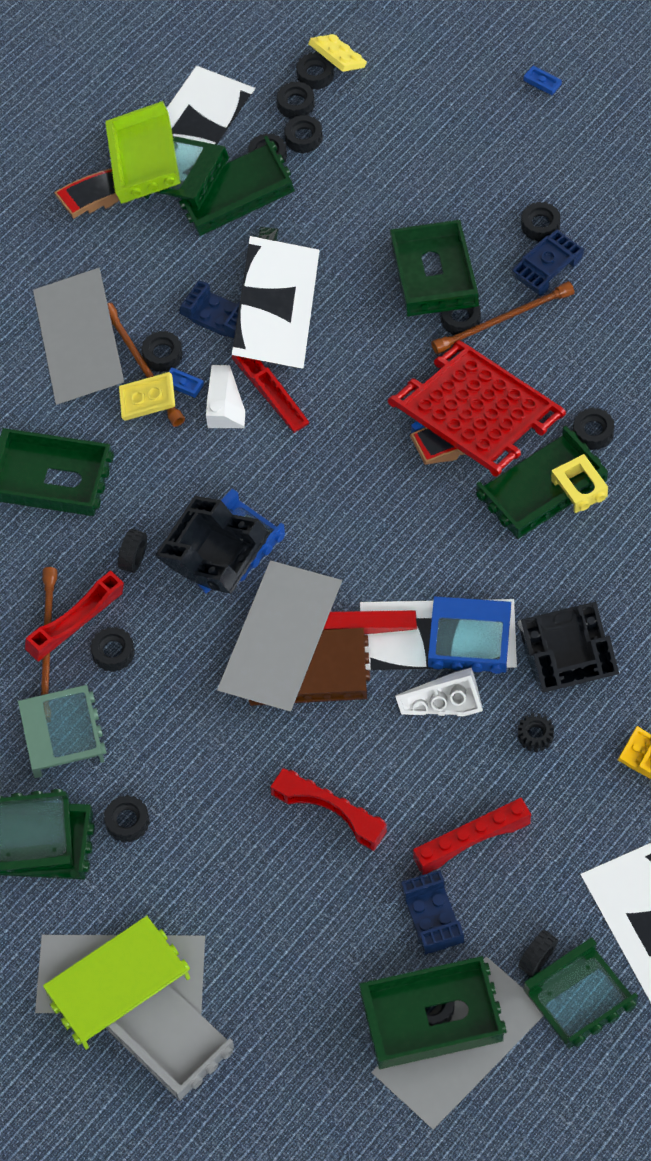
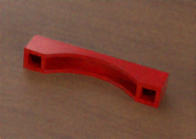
(50, 636)
(294, 789)
(500, 821)

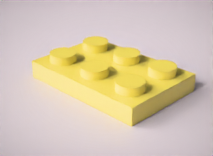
(337, 52)
(147, 396)

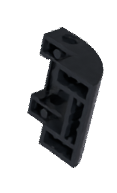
(212, 544)
(567, 647)

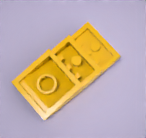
(638, 752)

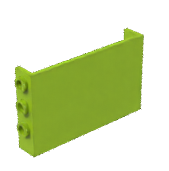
(142, 152)
(114, 979)

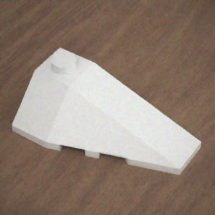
(223, 400)
(447, 695)

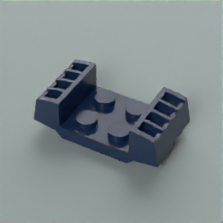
(547, 261)
(210, 310)
(432, 912)

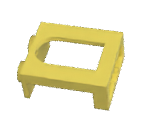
(572, 468)

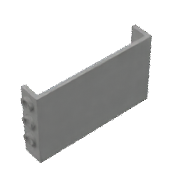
(172, 1041)

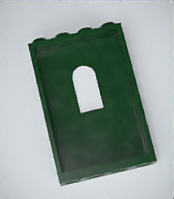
(434, 293)
(28, 457)
(399, 1018)

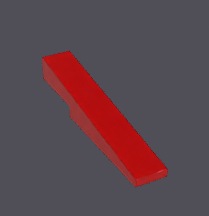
(272, 391)
(373, 621)

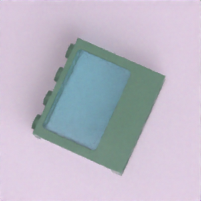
(61, 728)

